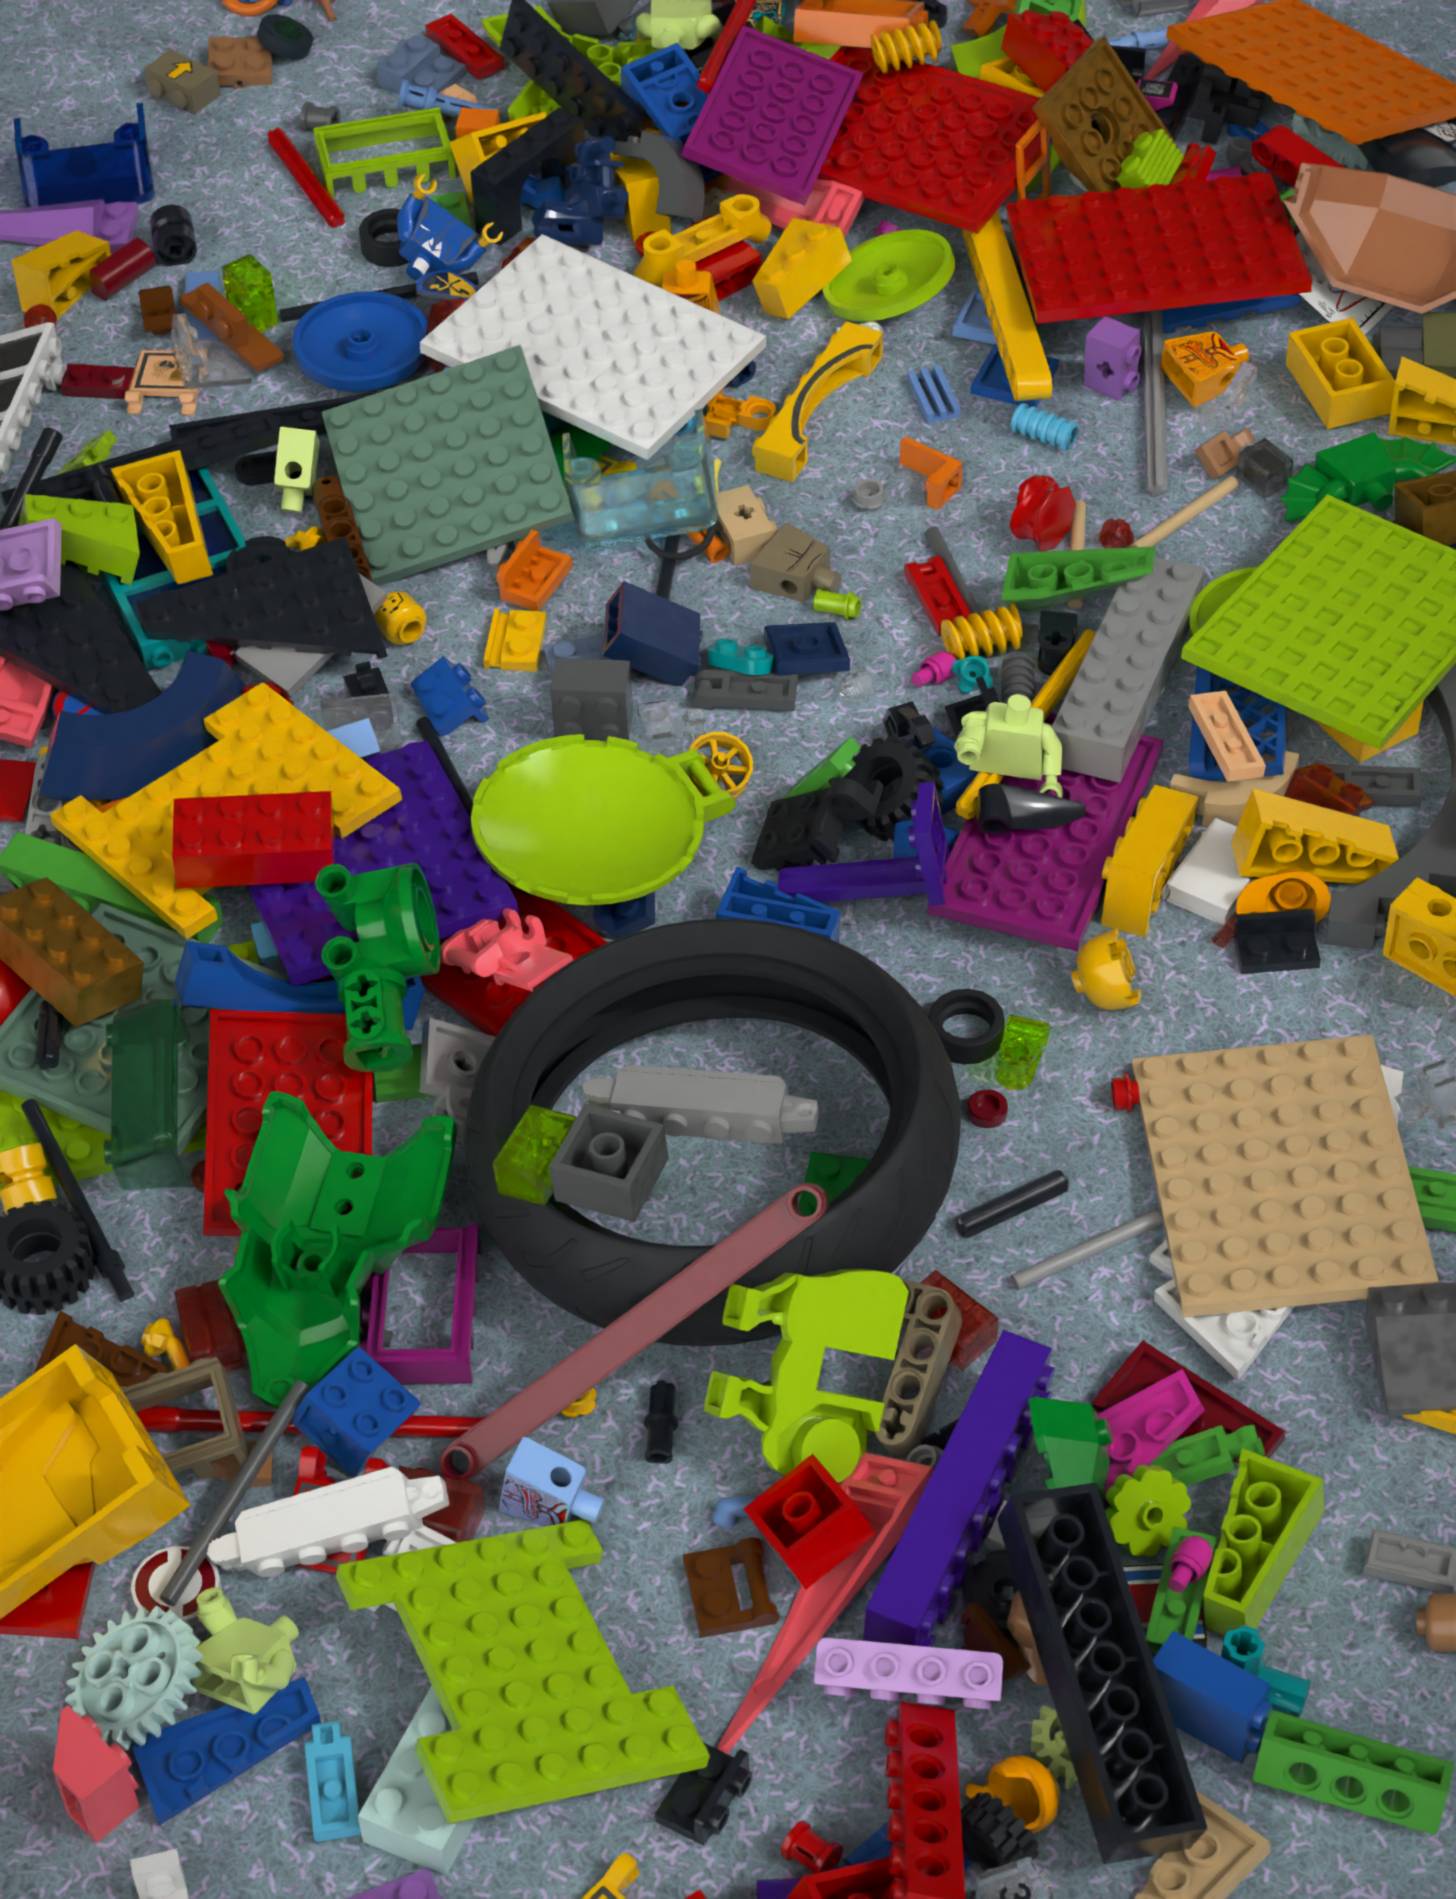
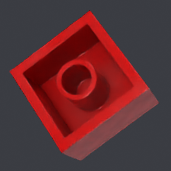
(809, 1521)

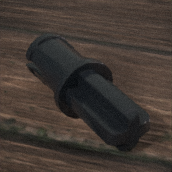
(660, 1423)

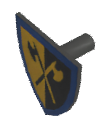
(445, 286)

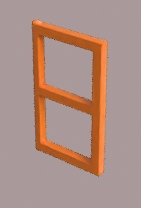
(1042, 162)

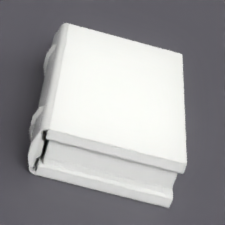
(1208, 876)

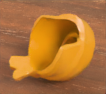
(1024, 1787)

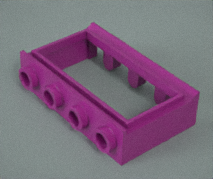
(430, 1365)

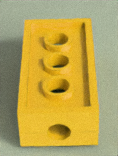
(1424, 934)

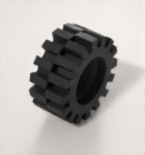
(994, 1833)

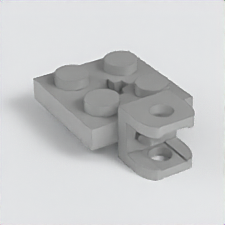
(441, 1077)

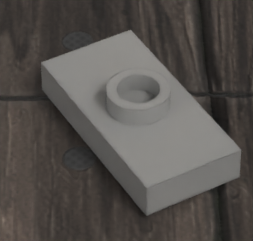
(1411, 1561)

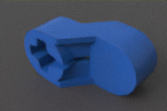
(537, 190)

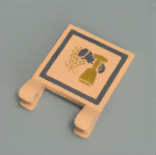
(159, 376)

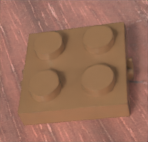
(240, 60)

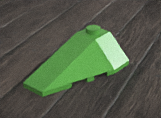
(1057, 577)

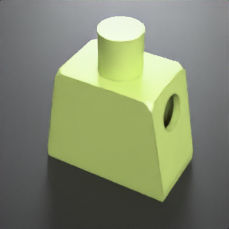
(296, 452)

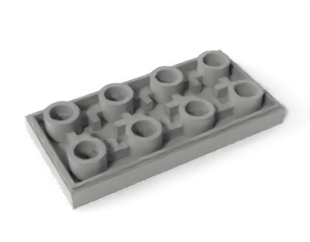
(290, 668)

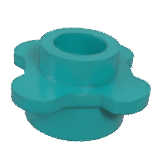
(973, 664)

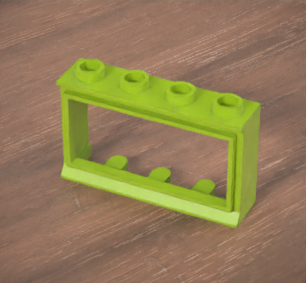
(382, 131)

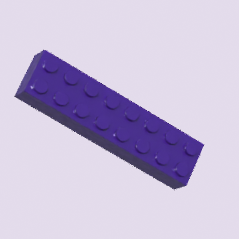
(960, 1496)

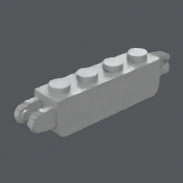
(705, 1102)

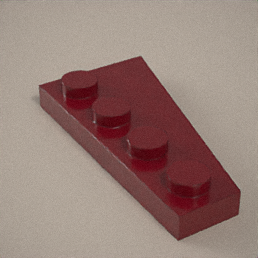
(1150, 1366)

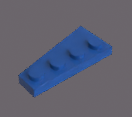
(1199, 314)

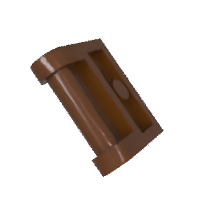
(715, 1591)

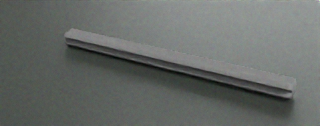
(1154, 403)

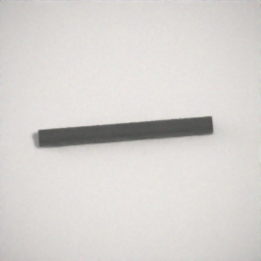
(940, 548)

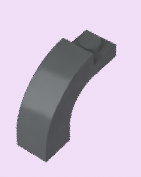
(679, 178)

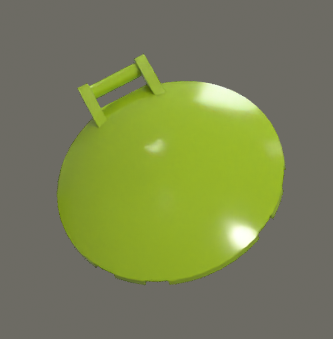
(593, 818)

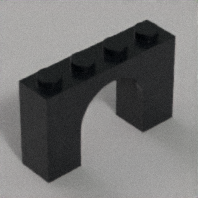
(501, 178)

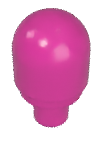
(935, 666)
(1189, 1562)

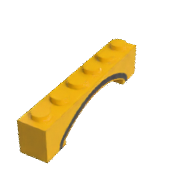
(850, 354)

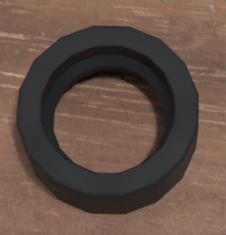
(380, 252)
(971, 1002)

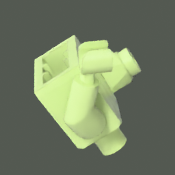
(1011, 742)
(242, 1658)

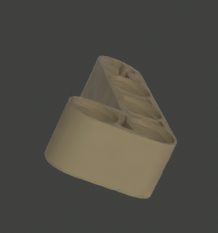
(913, 1372)

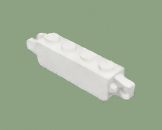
(328, 1522)

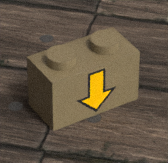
(182, 82)

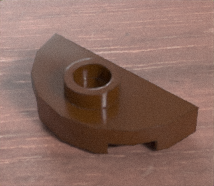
(985, 1636)

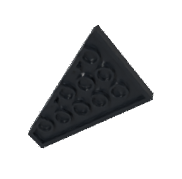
(293, 601)
(76, 647)

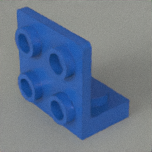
(354, 1411)

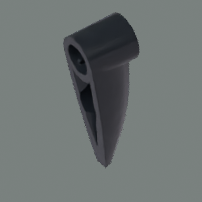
(1012, 807)

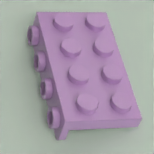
(30, 563)
(909, 1669)

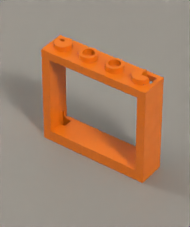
(854, 20)

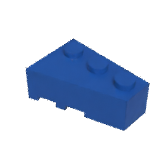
(764, 902)

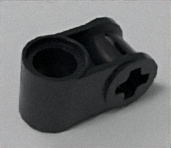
(1055, 638)

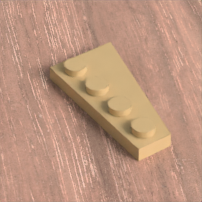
(1213, 1864)

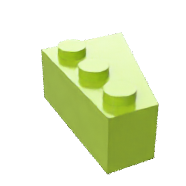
(91, 532)

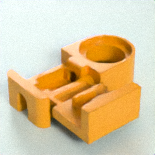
(726, 411)

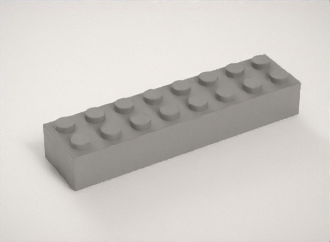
(1126, 669)

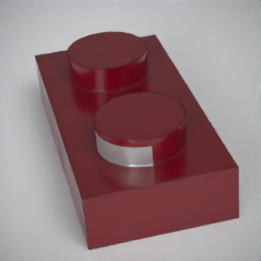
(97, 381)

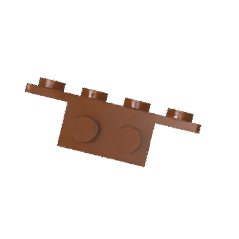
(231, 327)

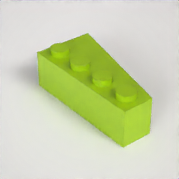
(1259, 1539)

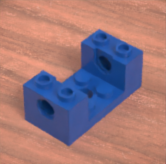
(660, 85)

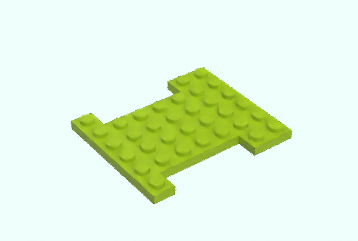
(522, 1673)

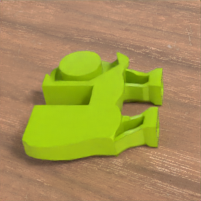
(835, 1310)

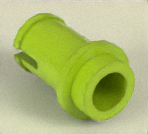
(836, 603)

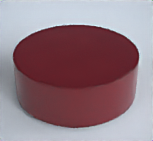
(987, 1108)

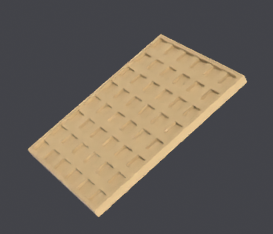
(1280, 1175)

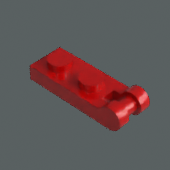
(936, 591)

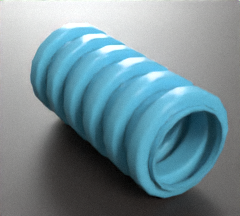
(1044, 426)

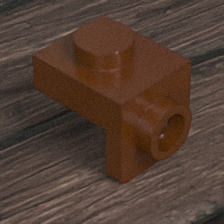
(157, 309)

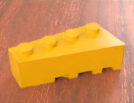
(166, 513)
(1146, 858)

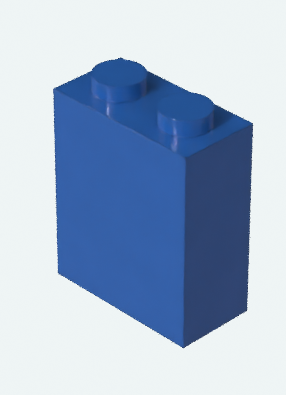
(1213, 1697)

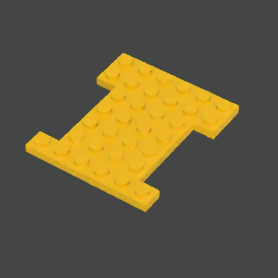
(260, 750)

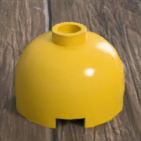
(1106, 972)

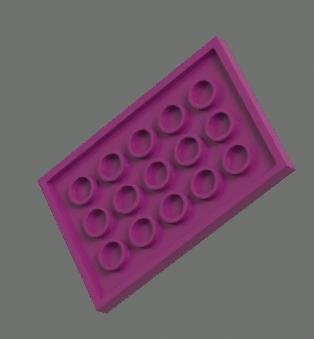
(772, 115)

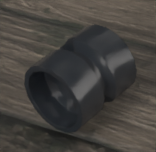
(173, 235)

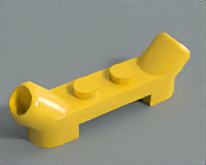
(737, 221)

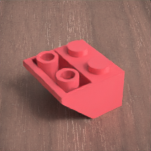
(92, 1776)

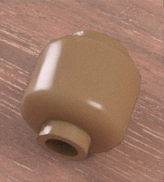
(1439, 1622)

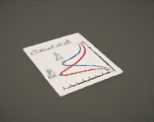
(1336, 303)

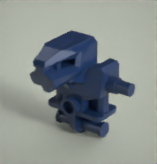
(587, 200)

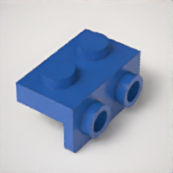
(448, 696)

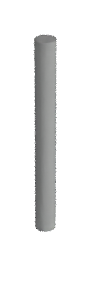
(1086, 1249)

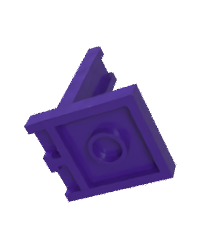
(888, 876)

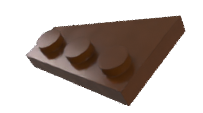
(124, 1362)

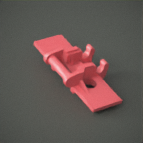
(505, 953)

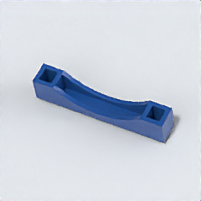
(218, 979)

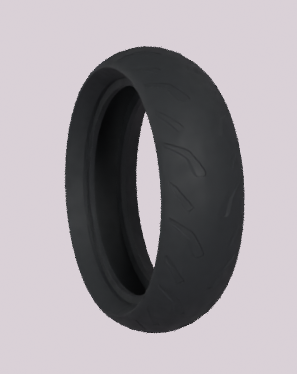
(695, 975)

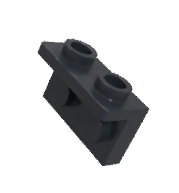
(1276, 941)
(701, 1797)

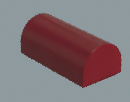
(121, 269)

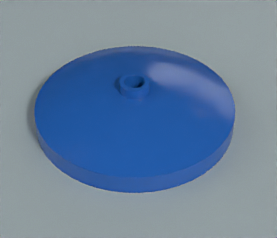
(360, 341)

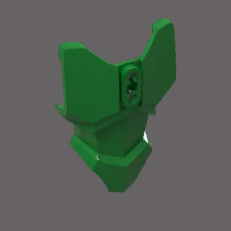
(305, 1261)

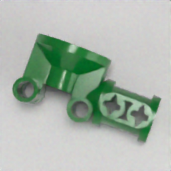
(395, 943)

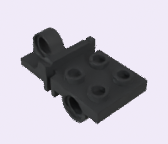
(1224, 100)
(811, 824)

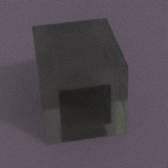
(1264, 468)

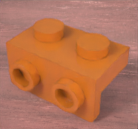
(532, 573)

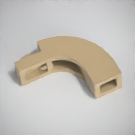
(1229, 799)

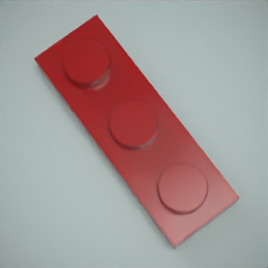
(465, 46)

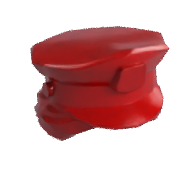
(1042, 512)

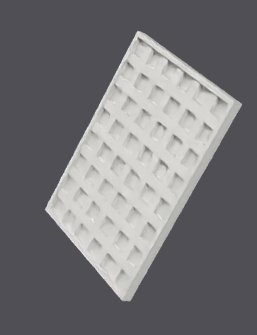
(599, 344)

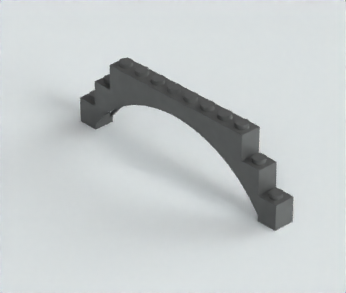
(1362, 910)

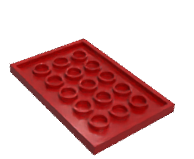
(280, 1053)

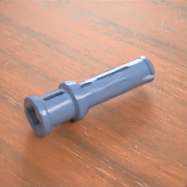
(424, 98)

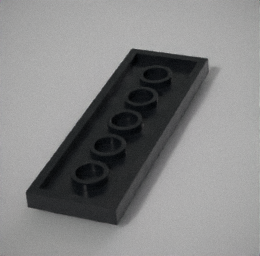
(569, 75)

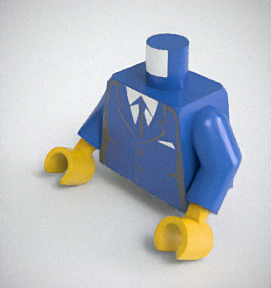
(436, 238)

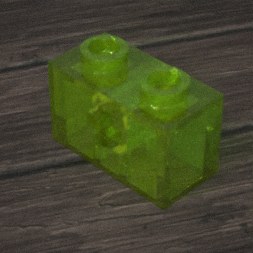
(251, 291)
(526, 1157)

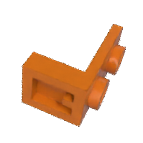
(942, 470)

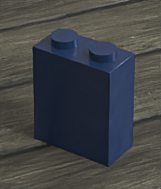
(652, 634)

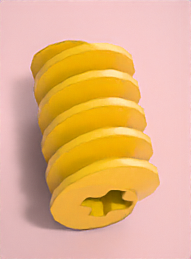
(906, 46)
(982, 632)

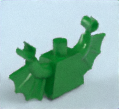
(1361, 473)

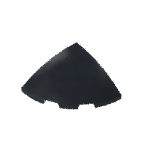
(1413, 156)

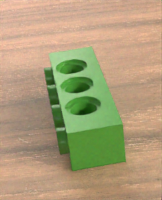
(1353, 1772)

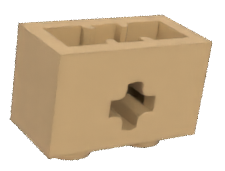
(743, 523)

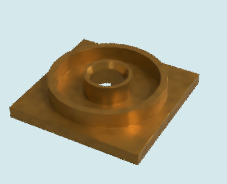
(1100, 90)

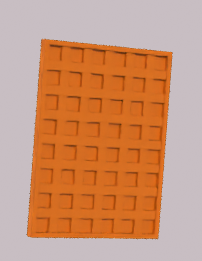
(1320, 69)

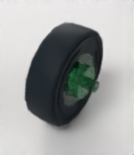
(285, 36)

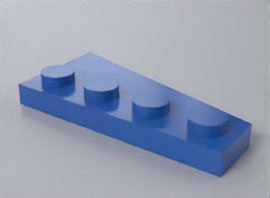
(218, 1746)

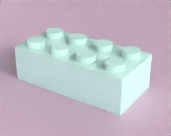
(402, 1807)

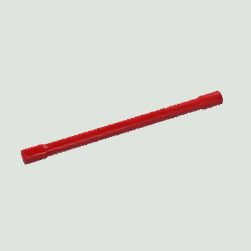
(177, 1419)

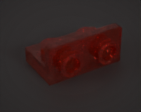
(1320, 787)

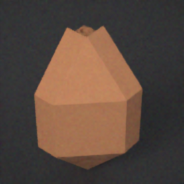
(1378, 234)

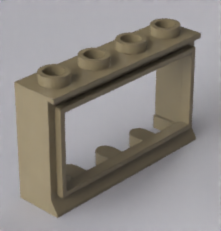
(196, 1377)

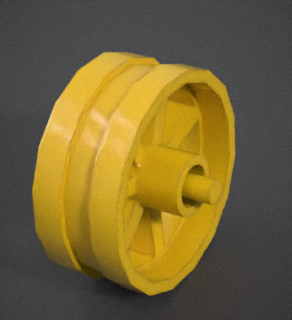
(719, 763)

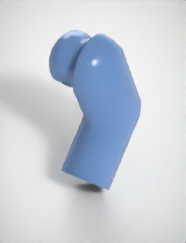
(729, 1508)

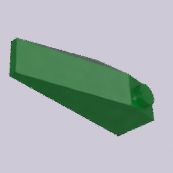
(1072, 1442)

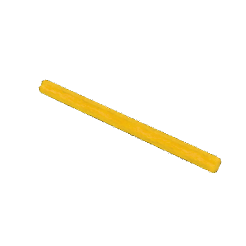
(1045, 700)

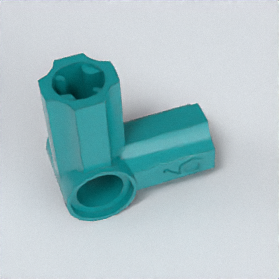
(1246, 1650)

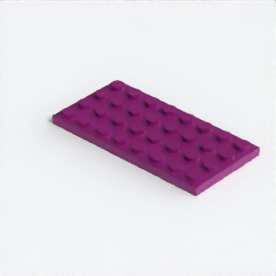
(1047, 878)

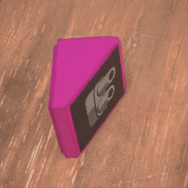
(1158, 93)

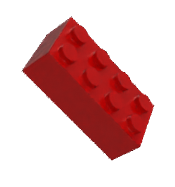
(1044, 45)
(252, 839)

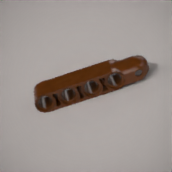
(338, 519)

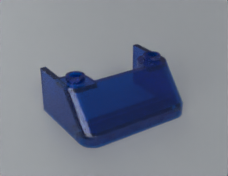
(90, 172)

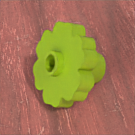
(1146, 1509)

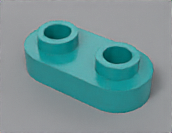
(741, 659)

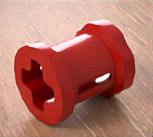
(810, 1849)

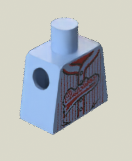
(546, 1487)

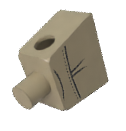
(793, 566)

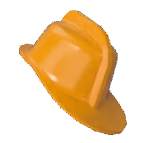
(1285, 891)

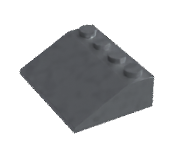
(1414, 1346)

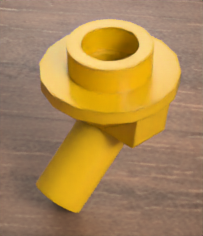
(307, 539)
(160, 1339)

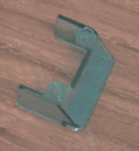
(643, 501)

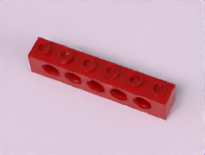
(924, 1804)

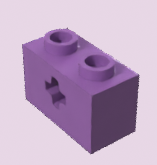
(1112, 358)

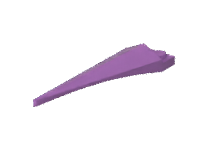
(47, 223)

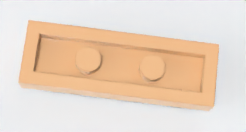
(1226, 736)

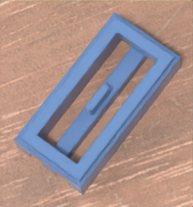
(926, 376)

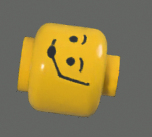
(401, 618)

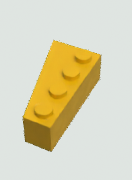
(1321, 841)

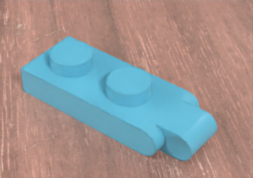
(332, 1783)

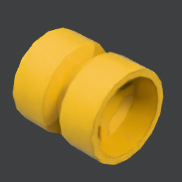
(24, 1178)

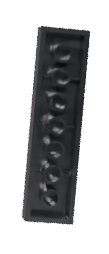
(1101, 1674)

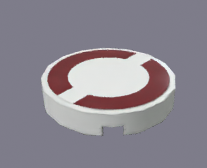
(157, 1571)

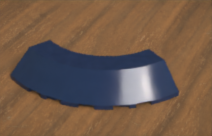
(130, 749)

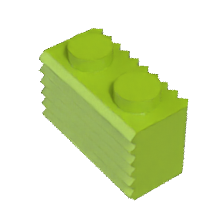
(1151, 161)

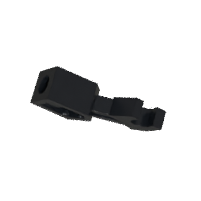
(907, 723)

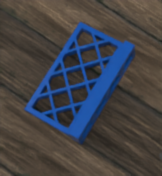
(1201, 759)

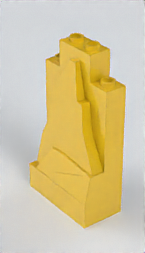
(74, 1476)

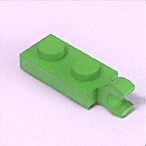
(1208, 1453)

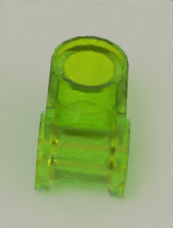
(1021, 1051)

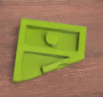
(93, 452)

